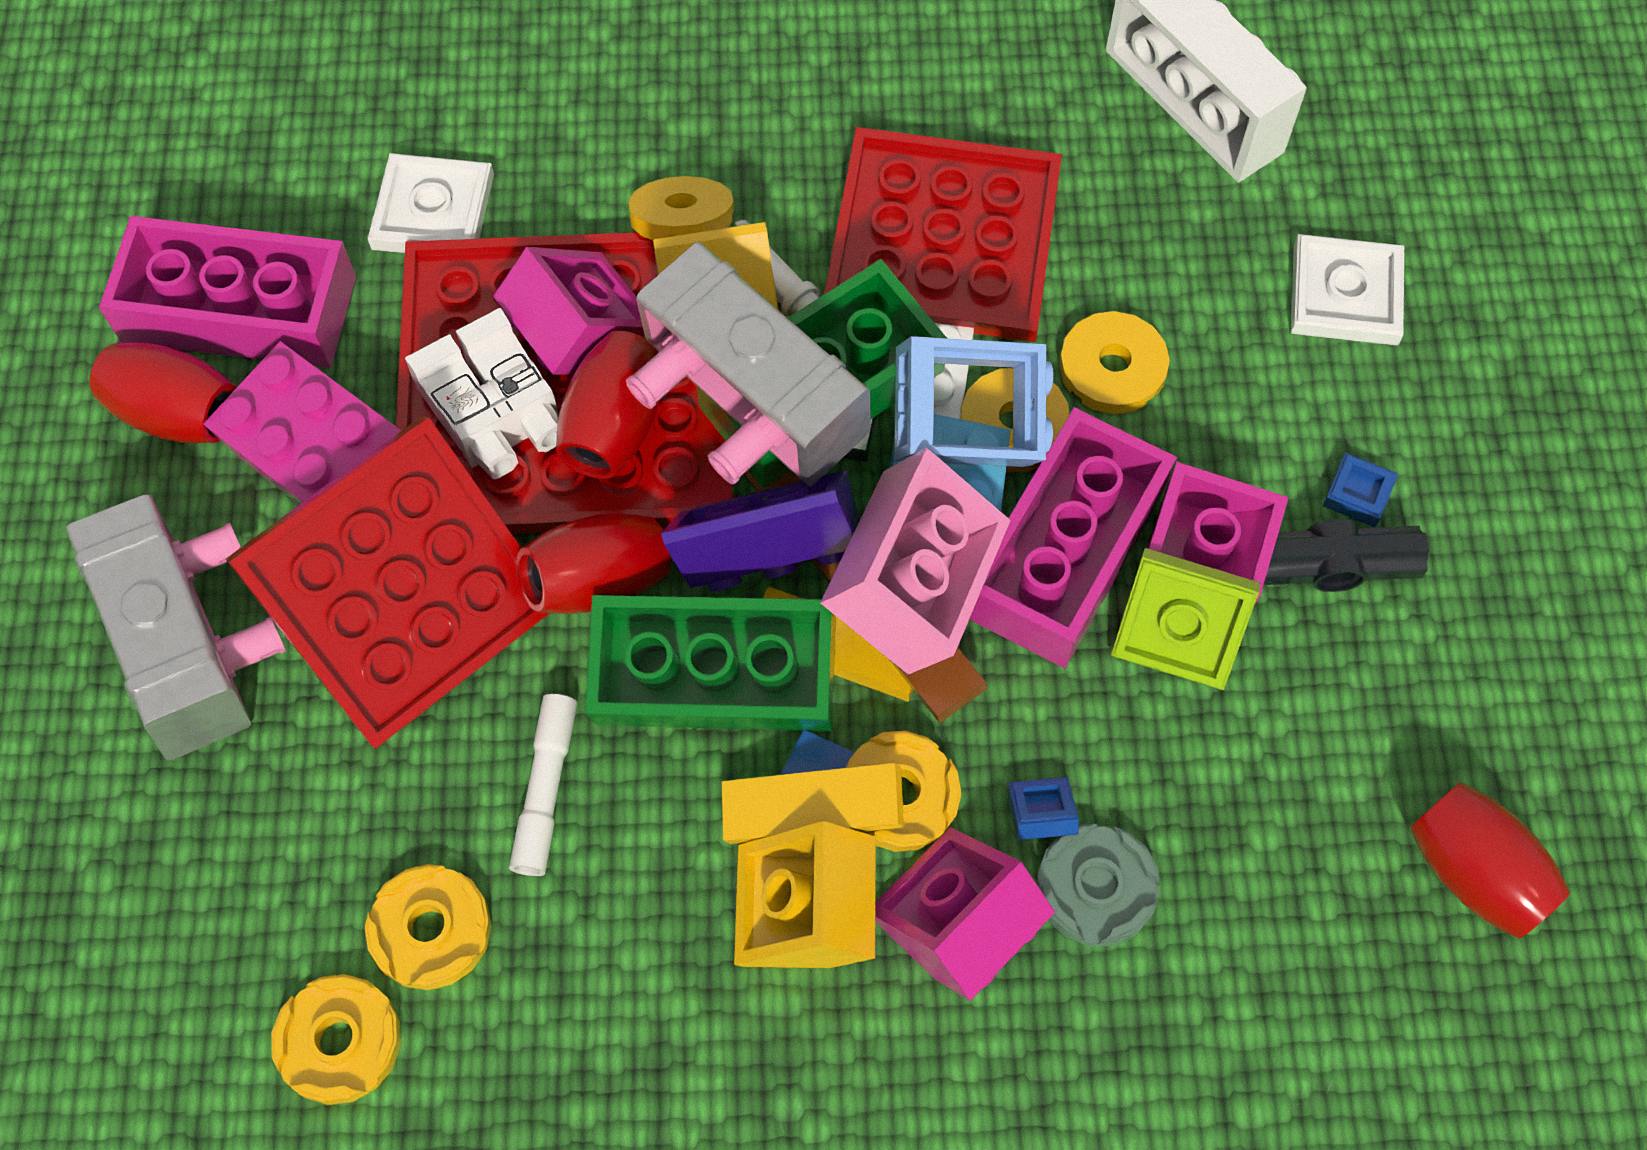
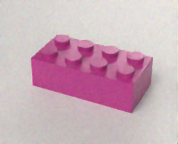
(228, 290)
(297, 425)
(1071, 536)

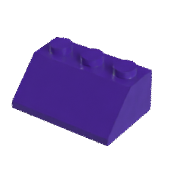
(763, 532)

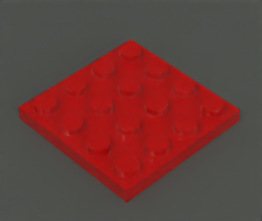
(953, 224)
(391, 581)

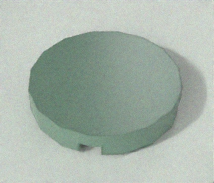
(1099, 885)

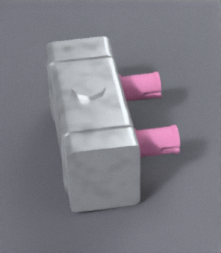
(752, 365)
(158, 627)

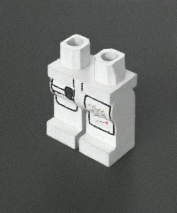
(502, 411)

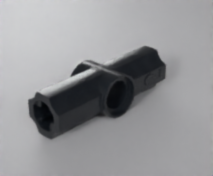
(1342, 557)

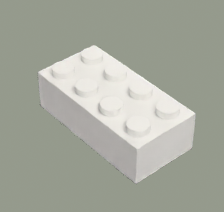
(1209, 78)

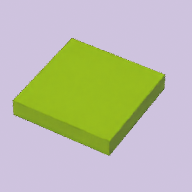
(1185, 618)

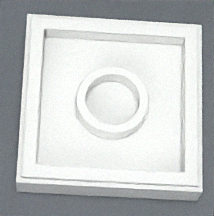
(429, 201)
(1348, 289)

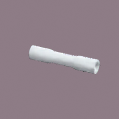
(536, 821)

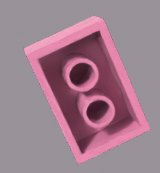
(917, 562)

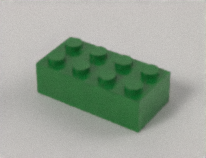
(859, 326)
(711, 663)

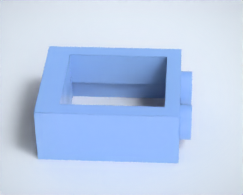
(916, 399)

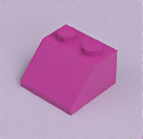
(566, 304)
(1218, 523)
(963, 911)

